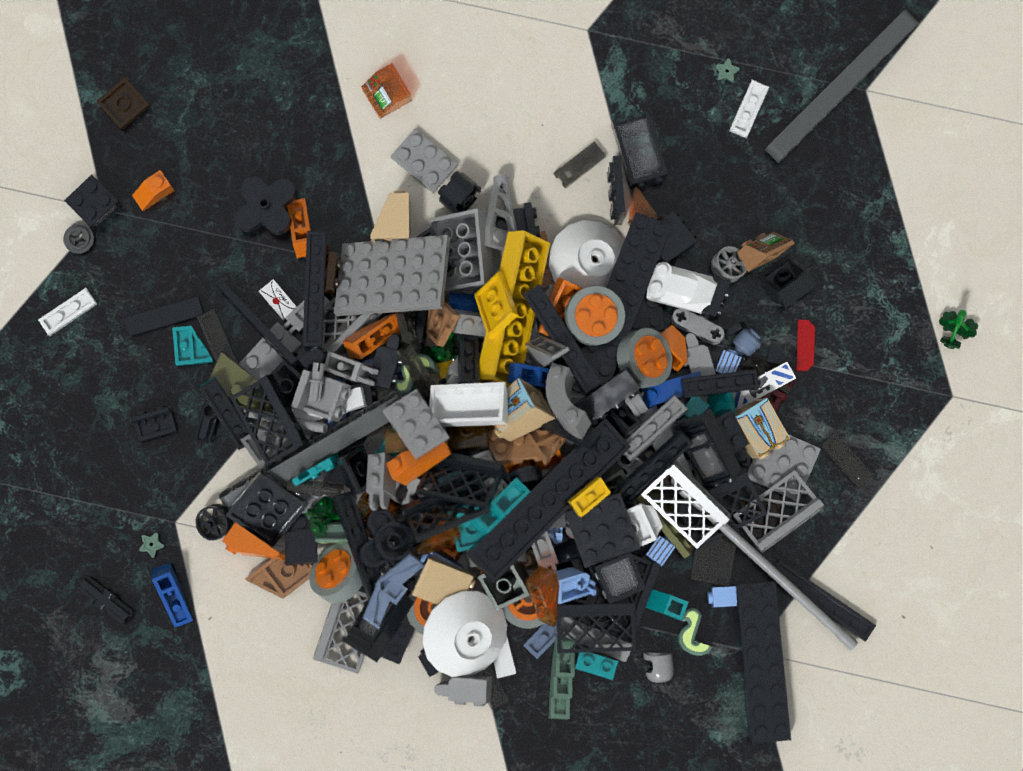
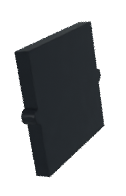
(300, 547)

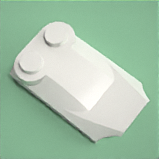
(681, 288)
(645, 523)

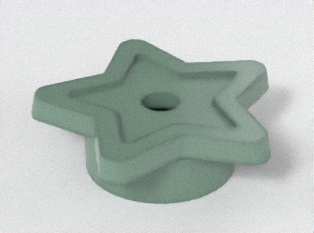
(726, 75)
(151, 549)

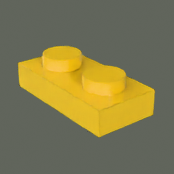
(589, 496)

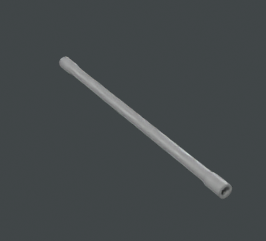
(844, 637)

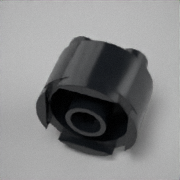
(459, 193)
(308, 355)

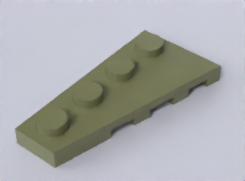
(235, 379)
(668, 529)

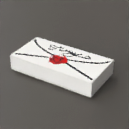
(277, 299)

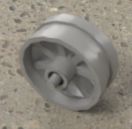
(728, 264)
(636, 404)

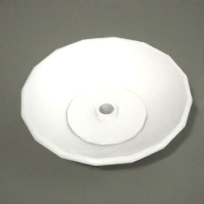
(573, 253)
(451, 626)

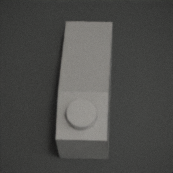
(545, 351)

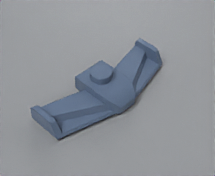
(390, 588)

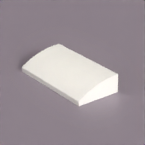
(470, 404)

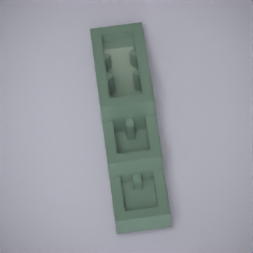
(561, 681)

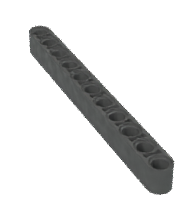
(841, 86)
(319, 447)

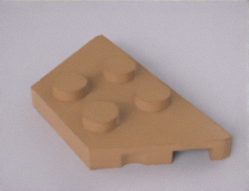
(441, 323)
(545, 443)
(511, 452)
(279, 578)

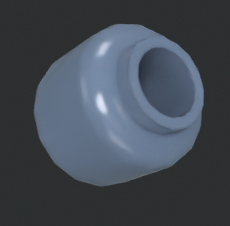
(746, 342)

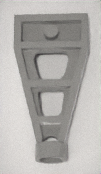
(494, 236)

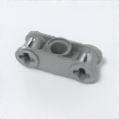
(698, 325)

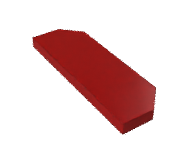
(805, 345)

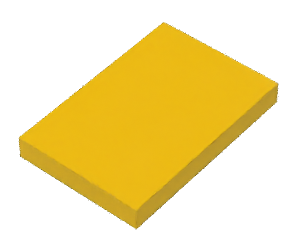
(495, 305)

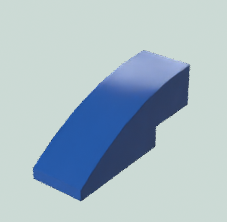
(533, 375)

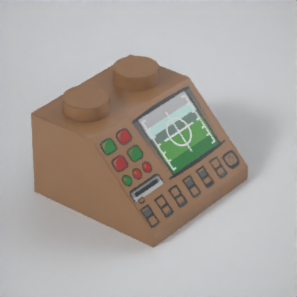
(763, 249)

